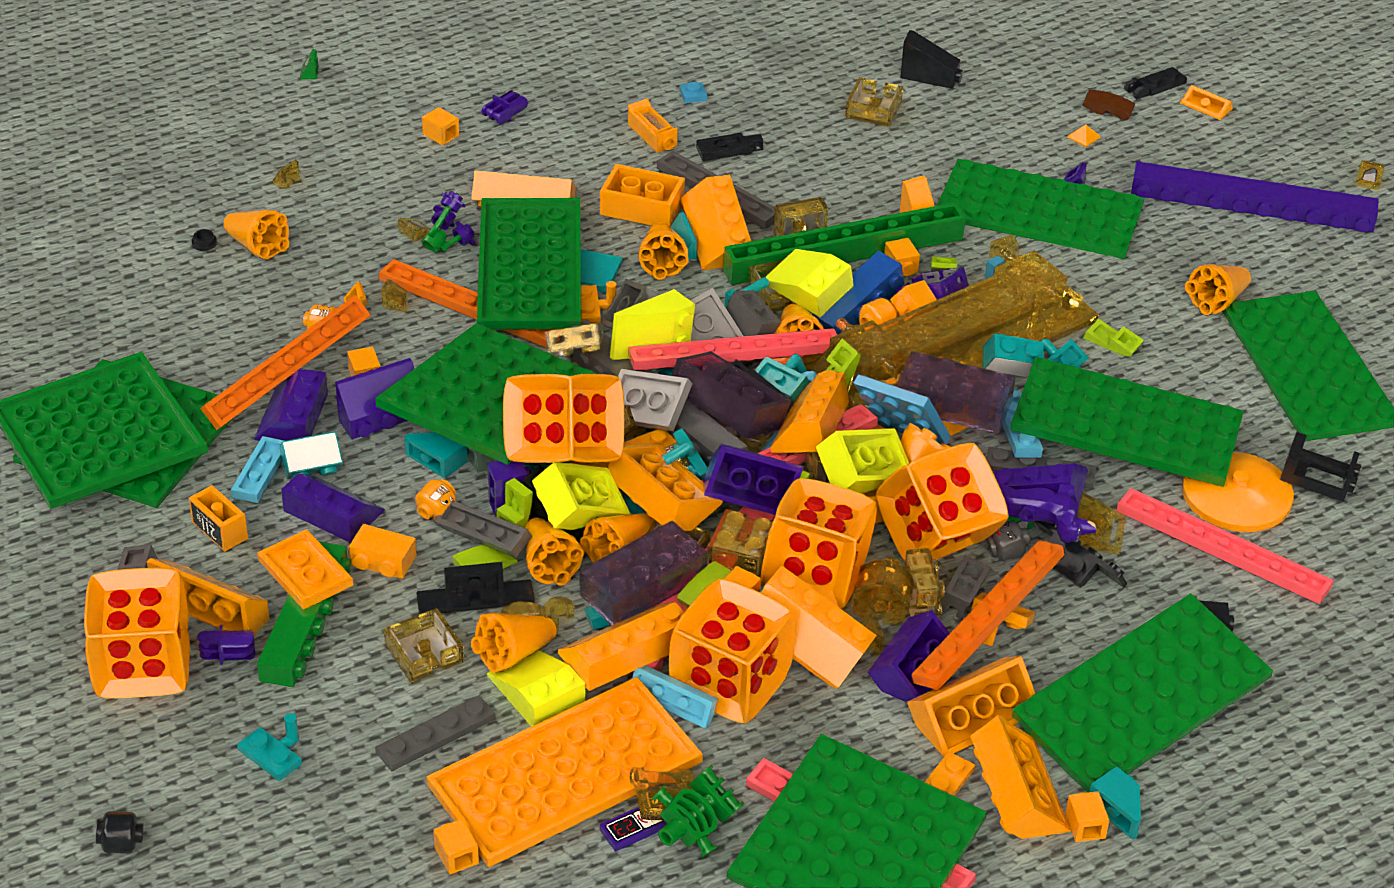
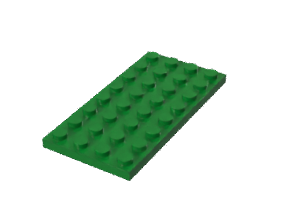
(1043, 208)
(529, 263)
(1310, 365)
(1128, 421)
(1142, 693)

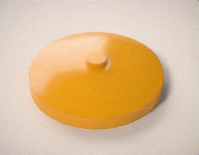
(1248, 501)

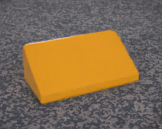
(1206, 102)

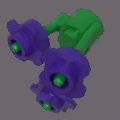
(442, 219)

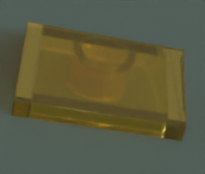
(1102, 517)

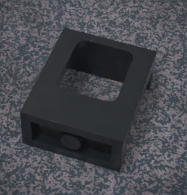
(1300, 459)

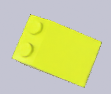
(812, 280)
(651, 322)
(861, 458)
(578, 494)
(540, 687)

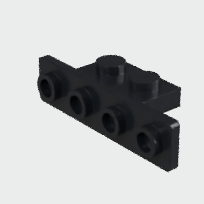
(1080, 563)
(474, 589)

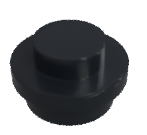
(204, 240)

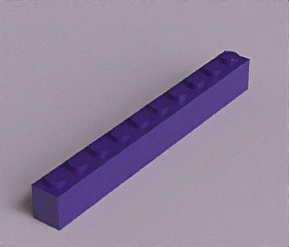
(1255, 197)

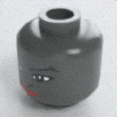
(1008, 541)

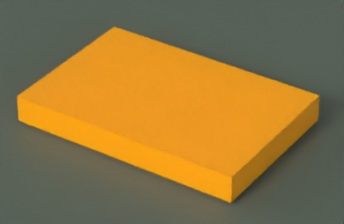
(305, 569)

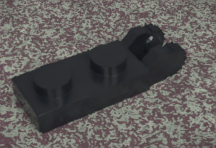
(1155, 83)

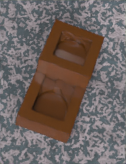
(1104, 101)

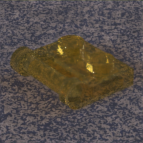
(641, 778)

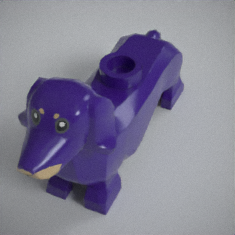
(1048, 507)

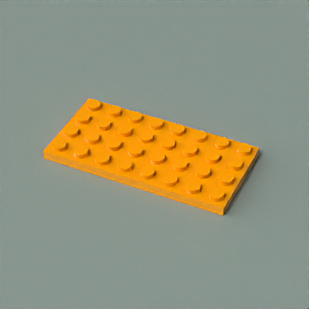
(561, 770)

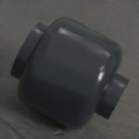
(119, 832)

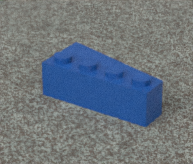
(873, 280)

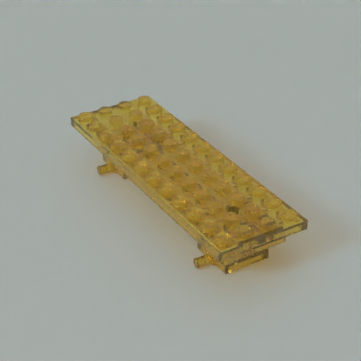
(1021, 300)

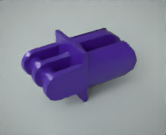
(505, 106)
(226, 645)

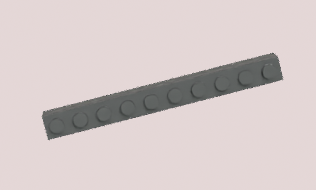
(697, 425)

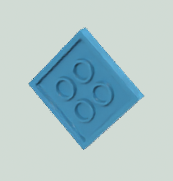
(900, 407)

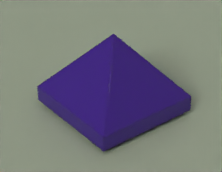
(1077, 174)

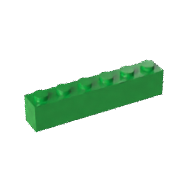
(295, 633)

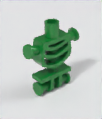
(693, 813)

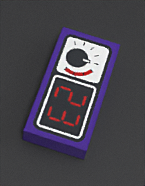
(629, 829)

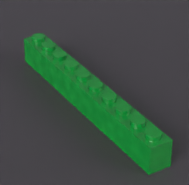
(850, 240)

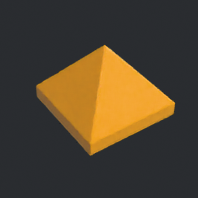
(1084, 136)
(357, 290)

